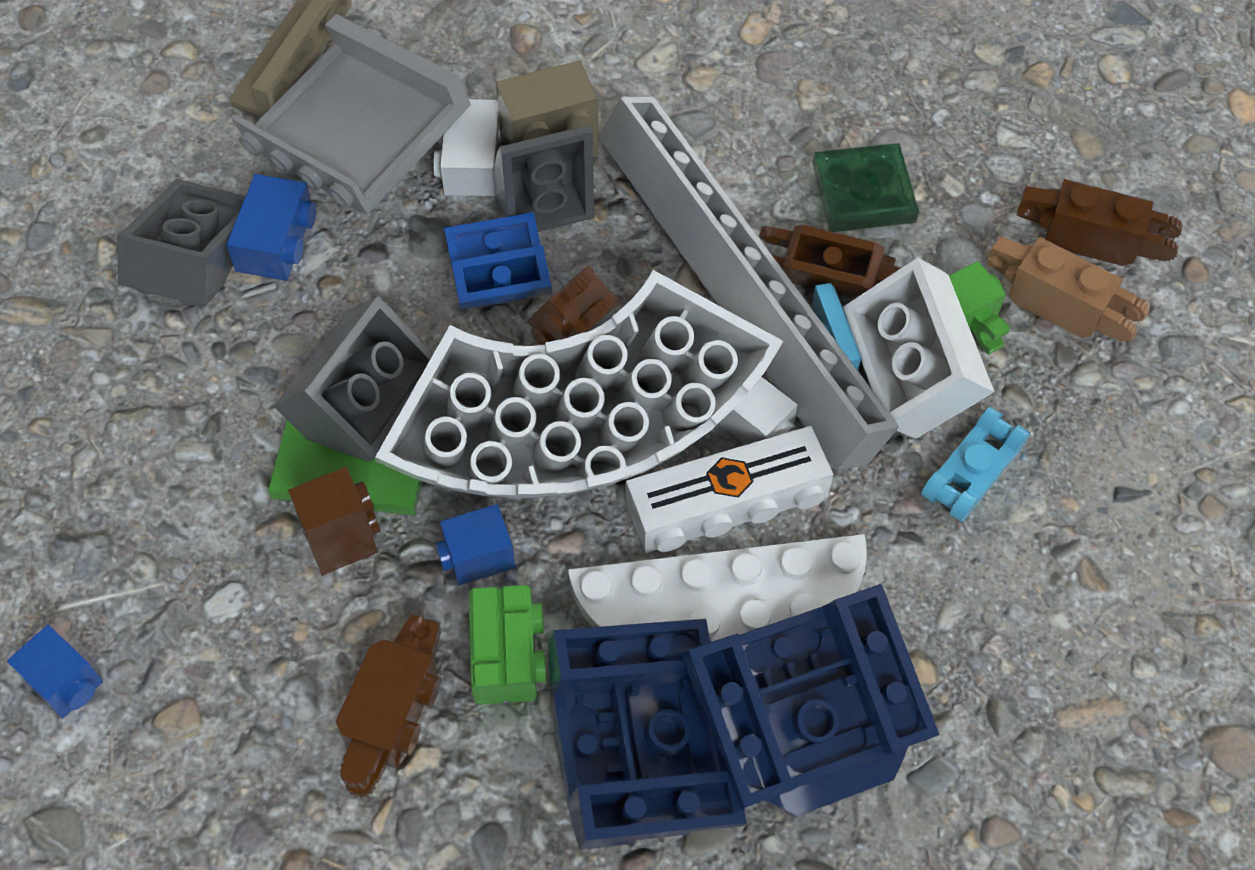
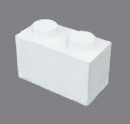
(470, 151)

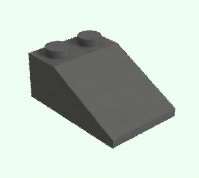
(548, 178)
(180, 243)

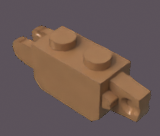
(1067, 289)

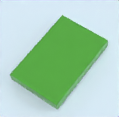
(306, 460)

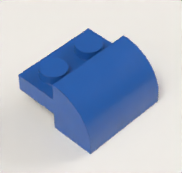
(497, 261)

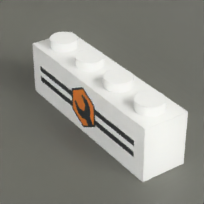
(728, 490)

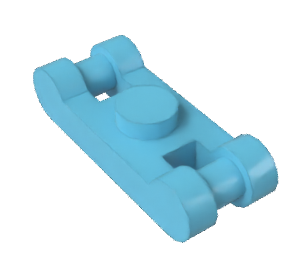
(975, 464)

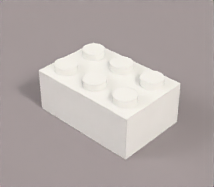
(918, 348)

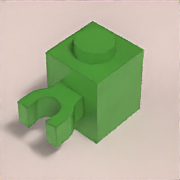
(981, 302)

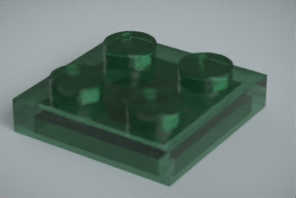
(865, 187)

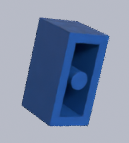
(271, 227)

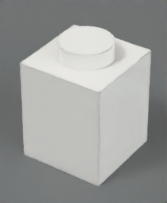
(761, 414)

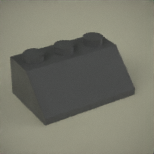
(356, 381)

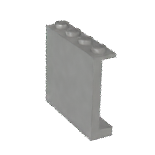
(357, 117)

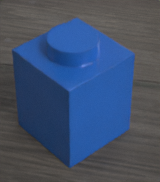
(475, 545)
(55, 671)

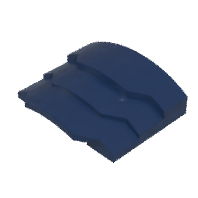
(813, 703)
(634, 735)

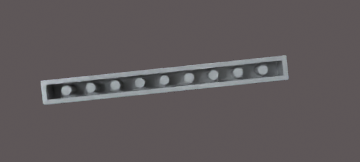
(747, 281)

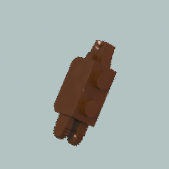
(1101, 223)
(830, 257)
(572, 308)
(386, 704)

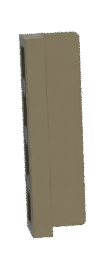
(287, 54)

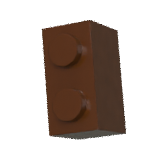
(336, 519)

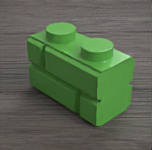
(503, 644)

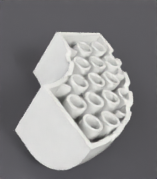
(579, 406)

